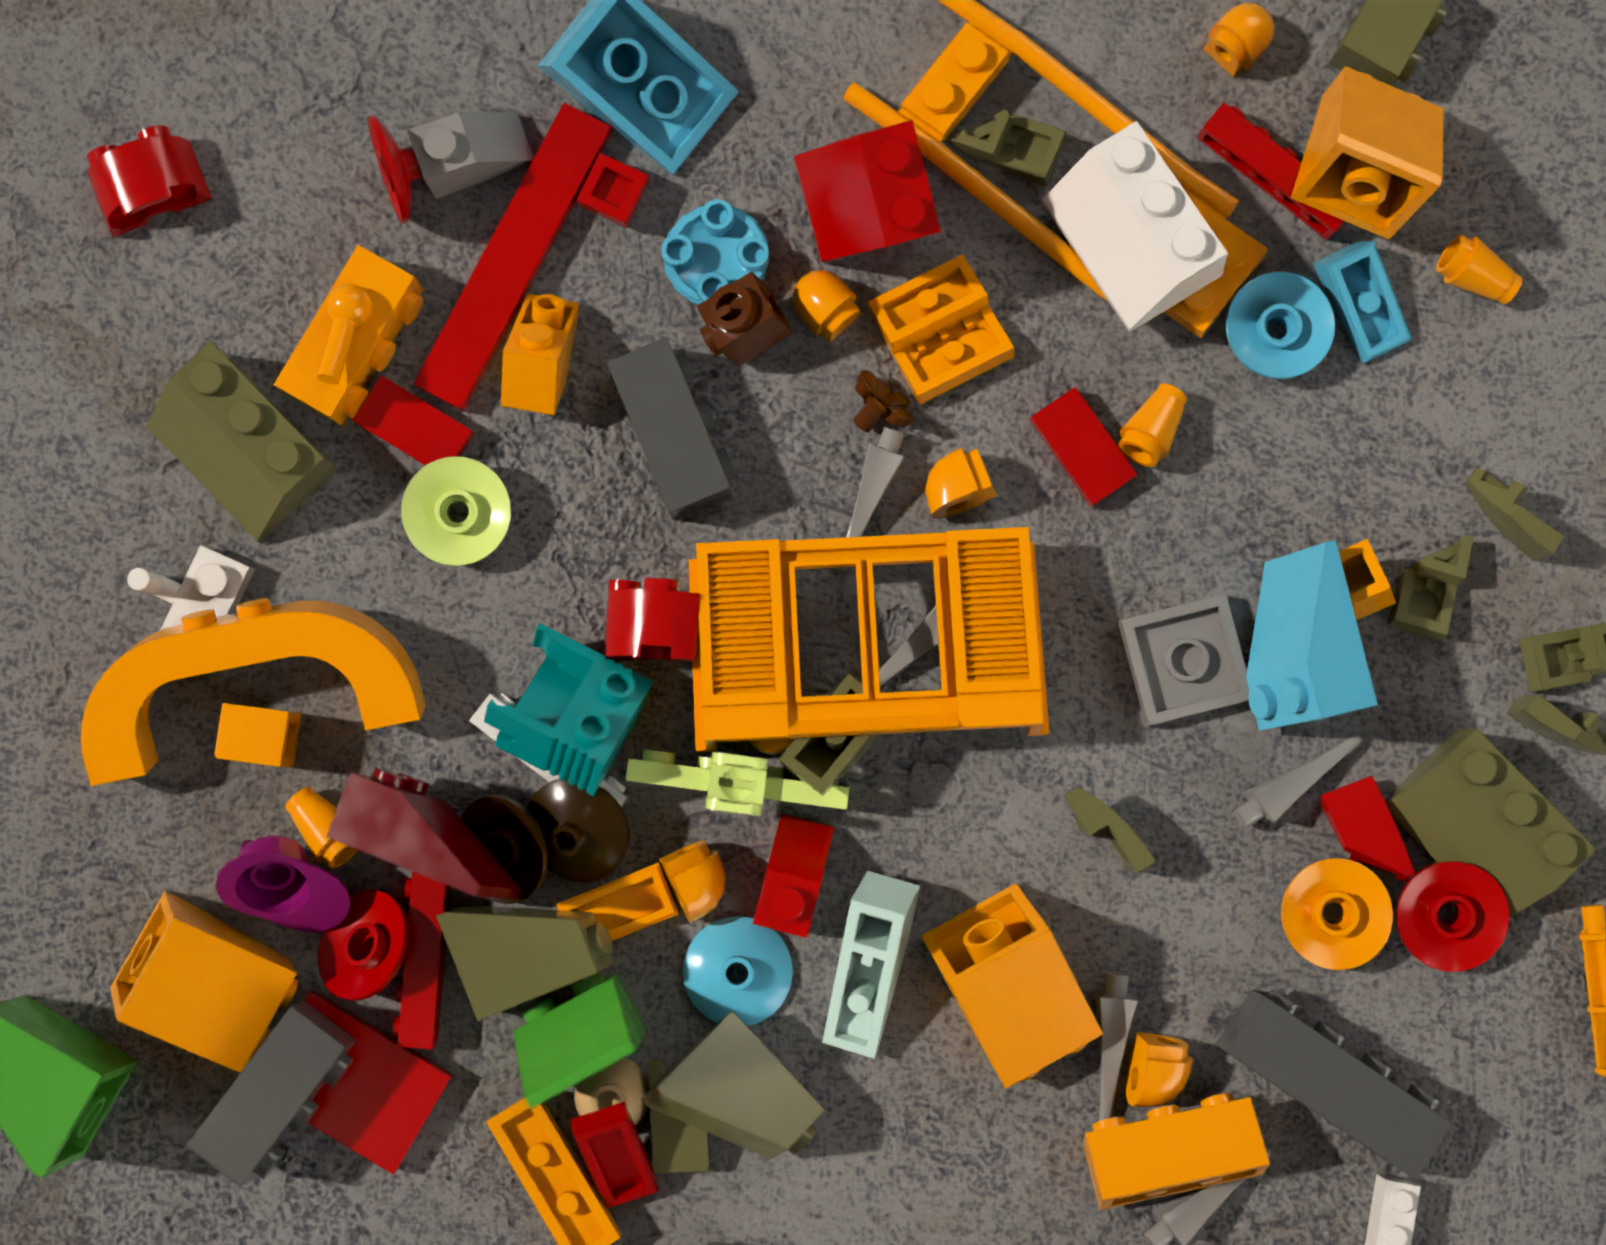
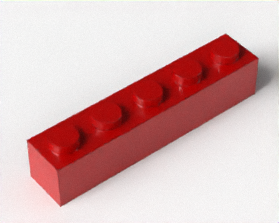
(1263, 163)
(423, 965)

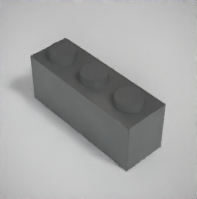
(672, 427)
(273, 1094)

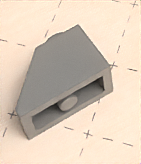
(469, 149)

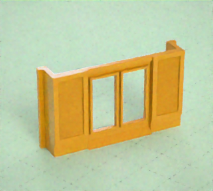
(750, 645)

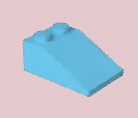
(639, 78)
(1306, 642)

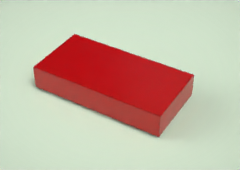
(411, 424)
(1082, 447)
(615, 1155)

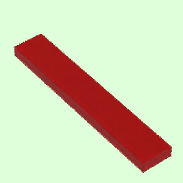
(513, 257)

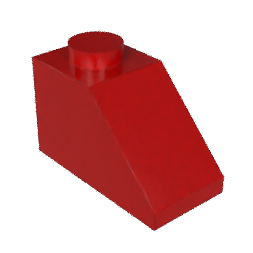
(793, 876)

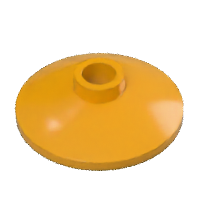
(1363, 918)

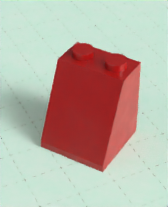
(867, 192)

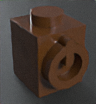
(743, 320)

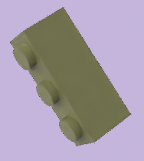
(237, 441)
(1484, 812)

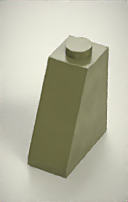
(521, 952)
(737, 1092)

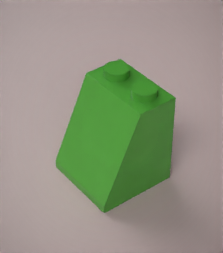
(54, 1084)

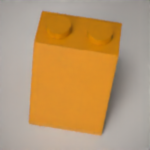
(1371, 154)
(202, 984)
(1012, 985)

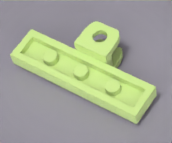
(732, 781)

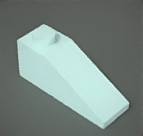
(870, 962)

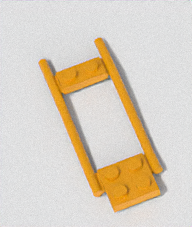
(960, 80)

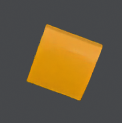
(941, 329)

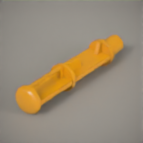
(1594, 954)

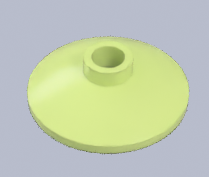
(428, 506)

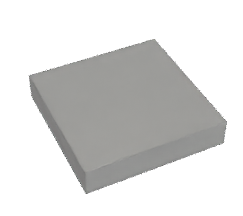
(1185, 659)

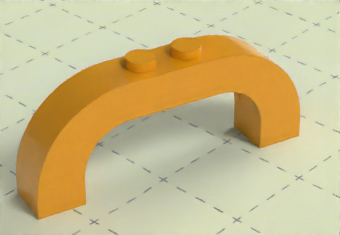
(116, 718)

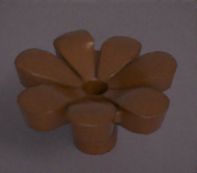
(880, 403)

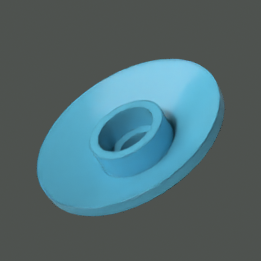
(1295, 305)
(737, 941)

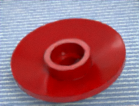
(396, 165)
(1472, 933)
(365, 948)

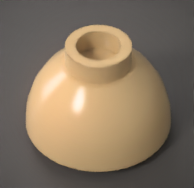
(614, 1085)

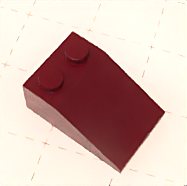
(417, 831)

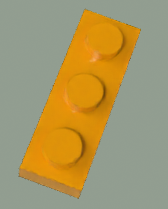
(553, 1175)

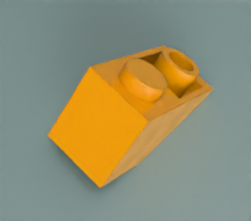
(539, 354)

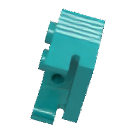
(571, 712)

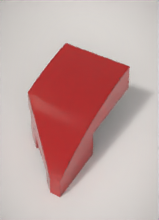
(1367, 827)

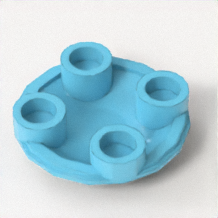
(713, 249)

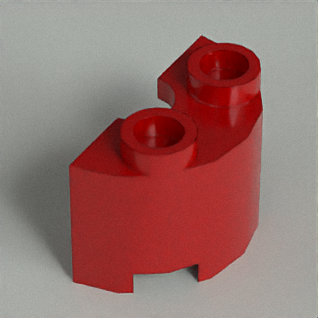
(145, 178)
(651, 621)

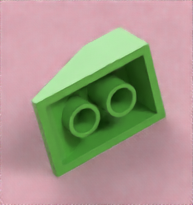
(576, 1037)

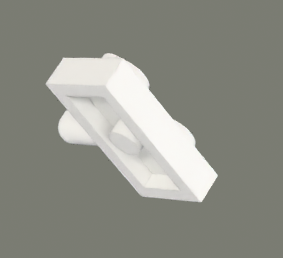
(209, 584)

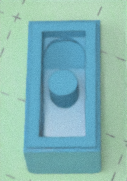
(1363, 299)

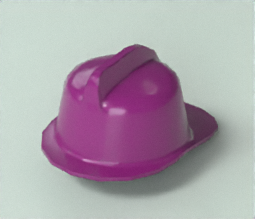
(281, 885)

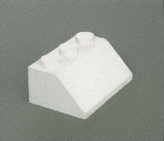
(1135, 227)

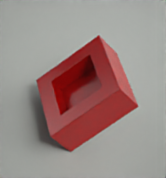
(613, 190)

